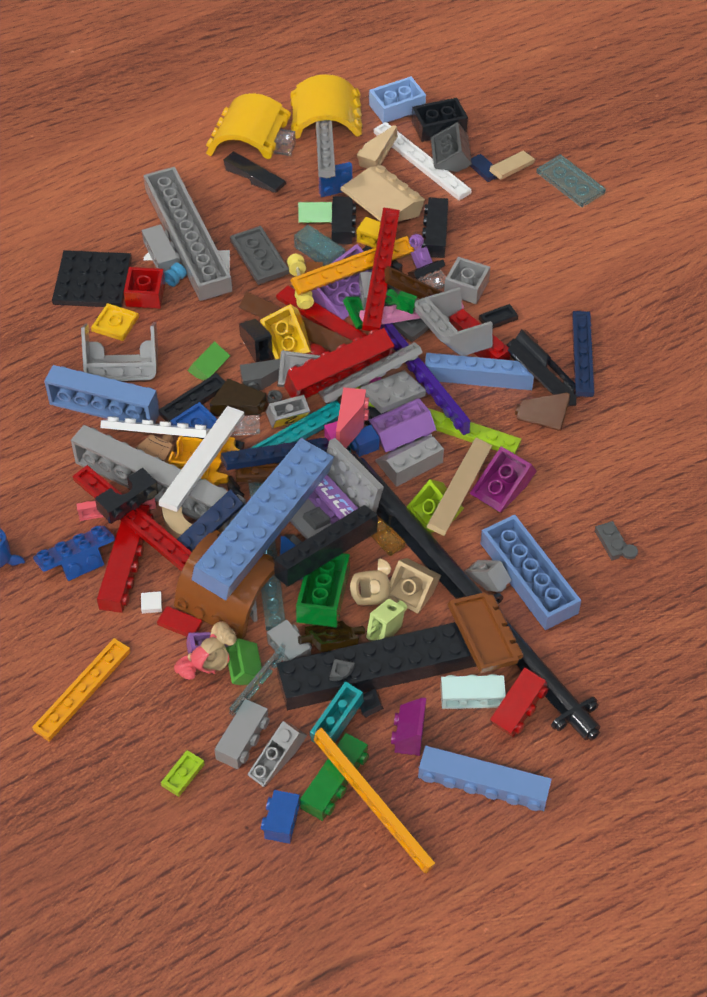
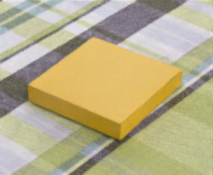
(115, 322)

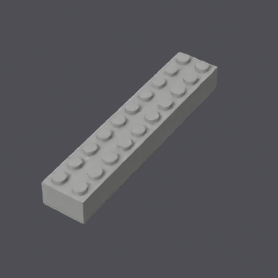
(188, 233)
(119, 460)

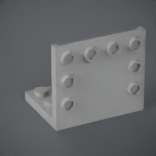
(351, 478)

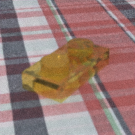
(388, 538)

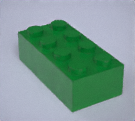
(323, 593)

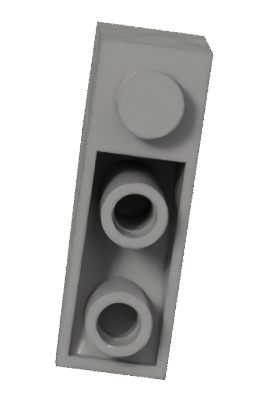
(277, 753)

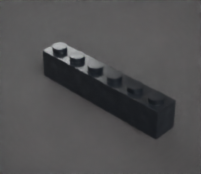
(325, 545)

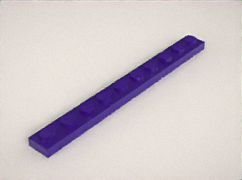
(431, 384)

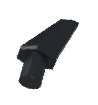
(232, 484)

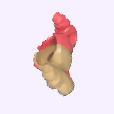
(210, 655)

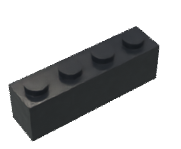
(436, 226)

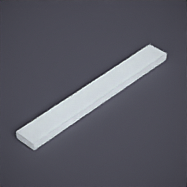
(426, 165)
(201, 459)

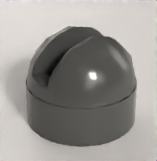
(276, 394)

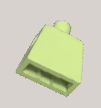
(386, 620)

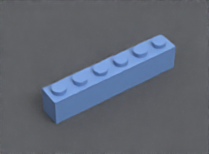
(479, 371)
(484, 778)

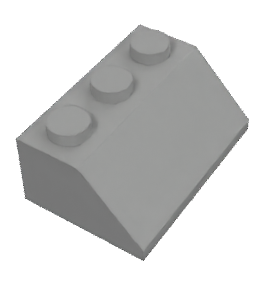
(411, 459)

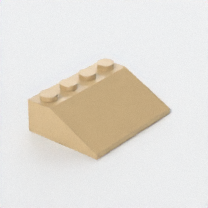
(380, 189)

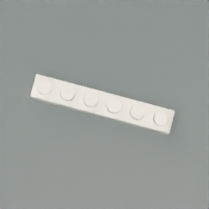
(148, 426)

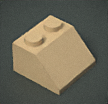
(413, 584)

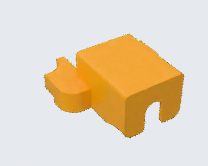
(186, 447)

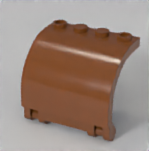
(211, 608)

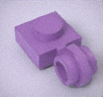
(420, 255)

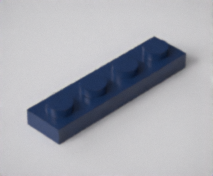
(211, 520)

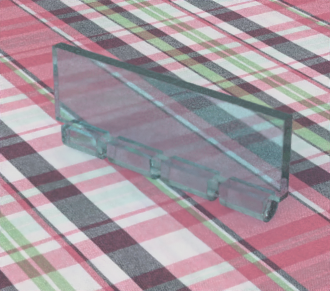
(260, 678)

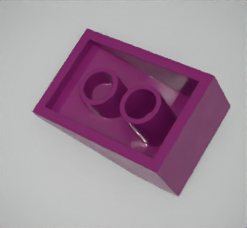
(503, 480)

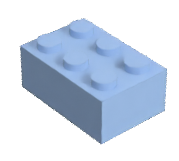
(396, 99)

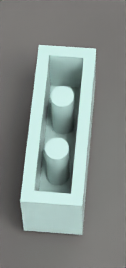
(472, 691)

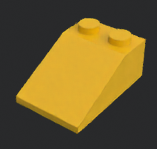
(287, 331)

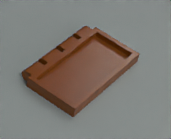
(484, 631)

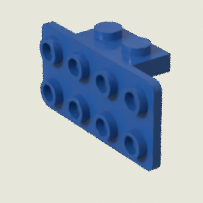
(76, 555)

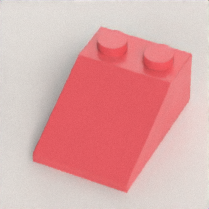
(352, 415)

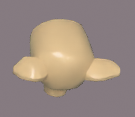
(373, 583)

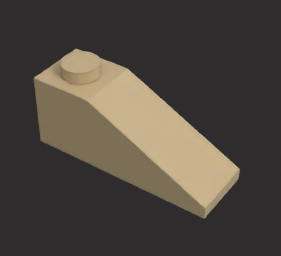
(376, 149)

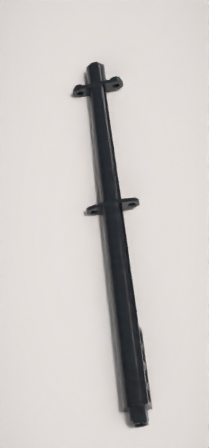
(457, 582)

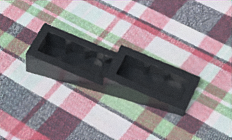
(258, 176)

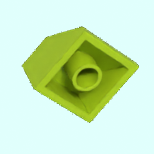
(427, 500)

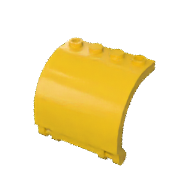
(326, 99)
(251, 120)

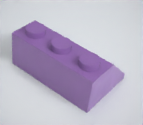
(403, 425)

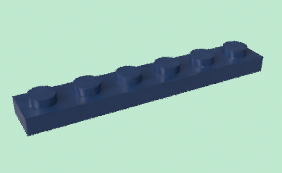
(582, 354)
(264, 455)

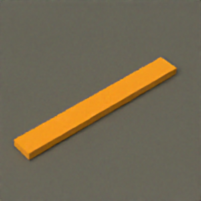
(345, 268)
(374, 802)

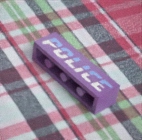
(332, 500)

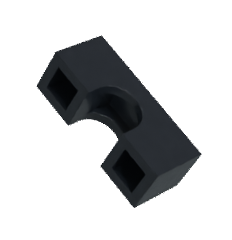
(115, 505)

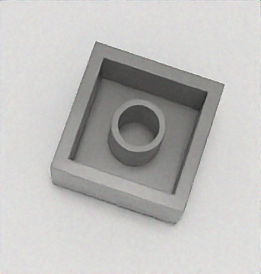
(470, 277)

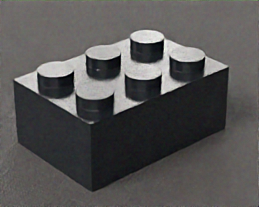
(436, 116)

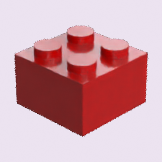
(144, 287)

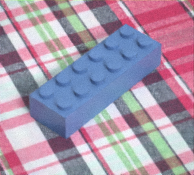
(100, 395)
(531, 572)

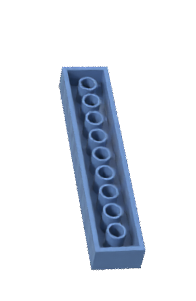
(262, 519)

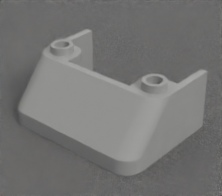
(435, 312)
(120, 367)

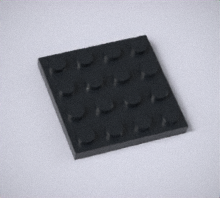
(91, 278)

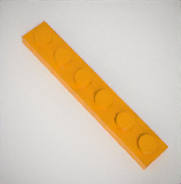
(81, 690)

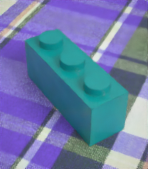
(339, 712)

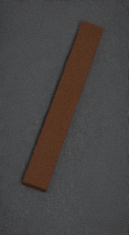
(315, 332)

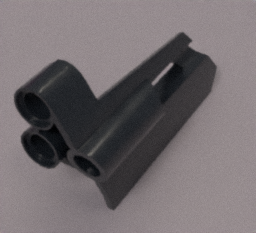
(535, 360)

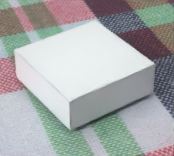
(151, 602)

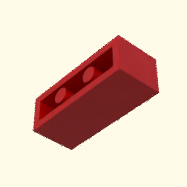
(519, 702)

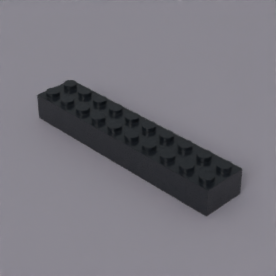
(377, 665)

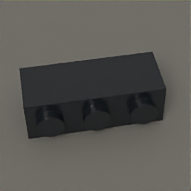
(343, 220)

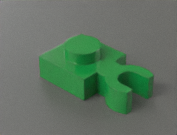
(403, 300)

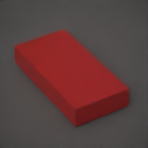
(179, 622)

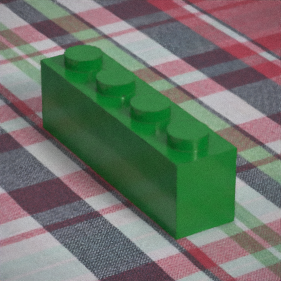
(329, 782)

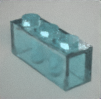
(317, 245)

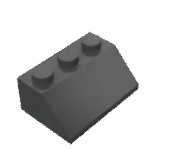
(451, 149)

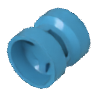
(175, 274)

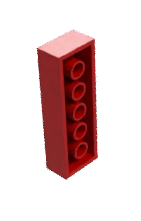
(338, 364)

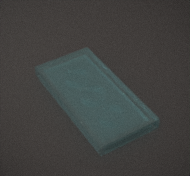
(571, 180)

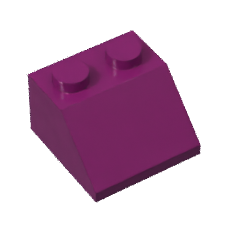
(409, 727)

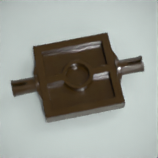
(331, 638)

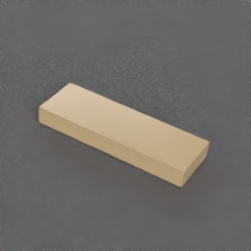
(512, 165)

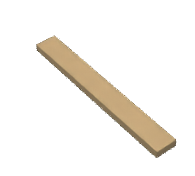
(459, 487)

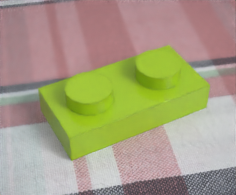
(182, 773)

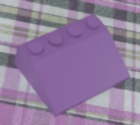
(333, 294)

